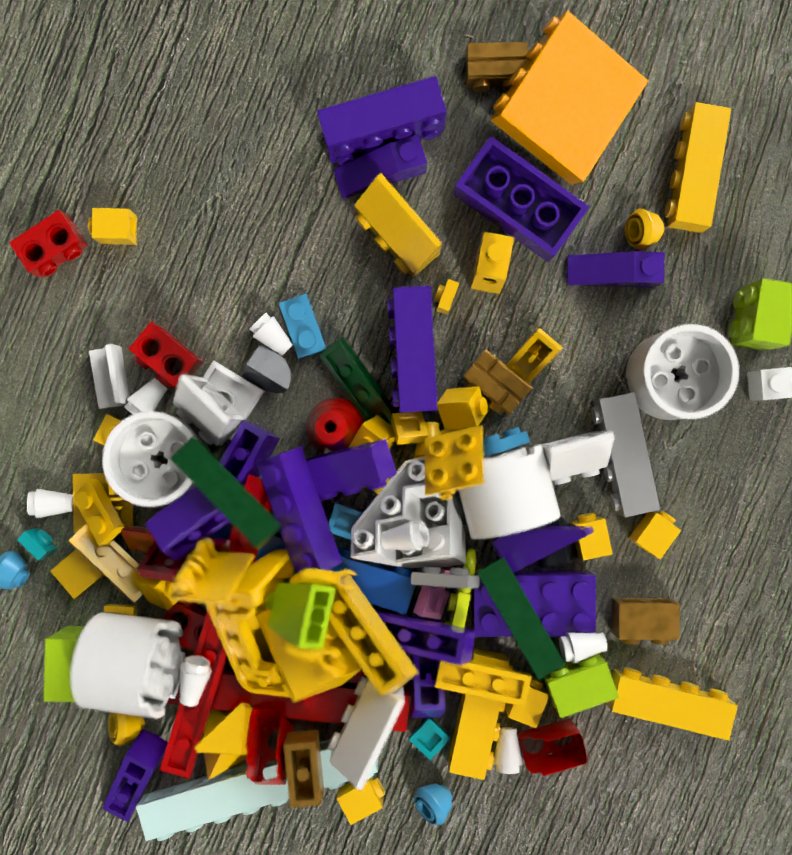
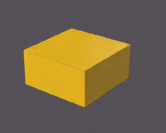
(76, 574)

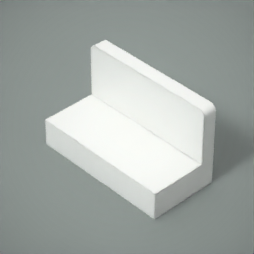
(109, 376)

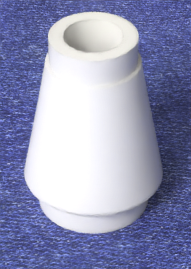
(271, 334)
(146, 398)
(48, 503)
(407, 536)
(580, 646)
(193, 678)
(507, 752)

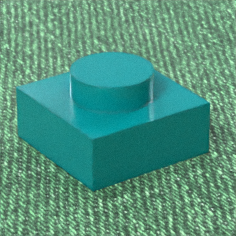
(38, 543)
(429, 737)

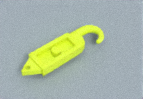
(460, 601)

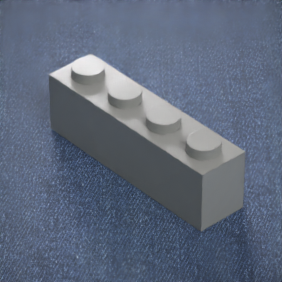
(629, 460)

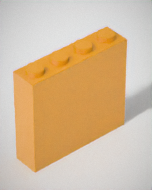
(568, 98)

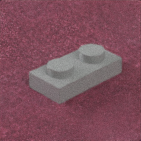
(456, 579)

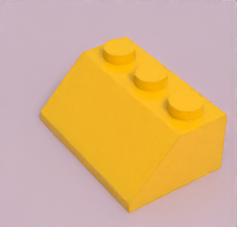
(396, 227)
(307, 677)

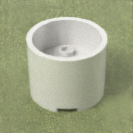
(704, 366)
(132, 458)
(513, 496)
(127, 664)

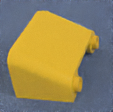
(240, 630)

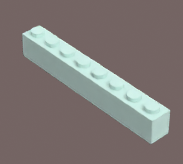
(218, 799)

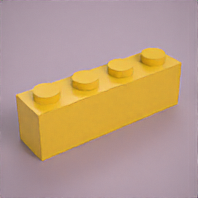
(698, 167)
(369, 639)
(673, 704)
(476, 726)

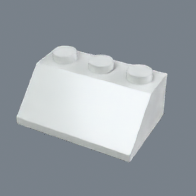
(364, 731)

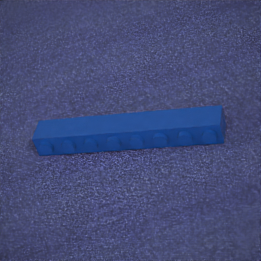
(379, 583)

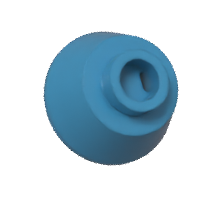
(12, 570)
(433, 803)

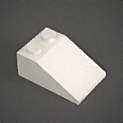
(207, 409)
(578, 455)

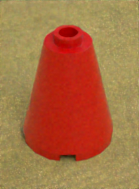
(347, 421)

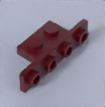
(157, 563)

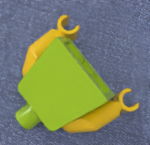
(303, 611)

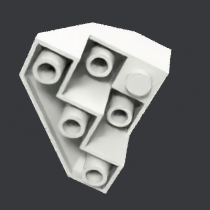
(400, 503)

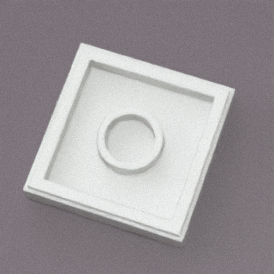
(234, 388)

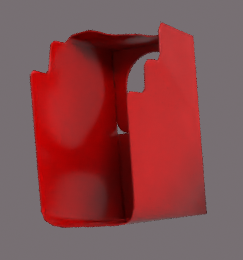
(255, 744)
(561, 756)

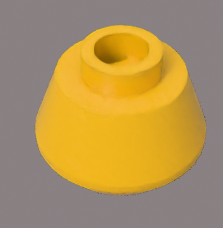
(643, 229)
(124, 727)

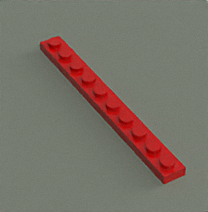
(192, 720)

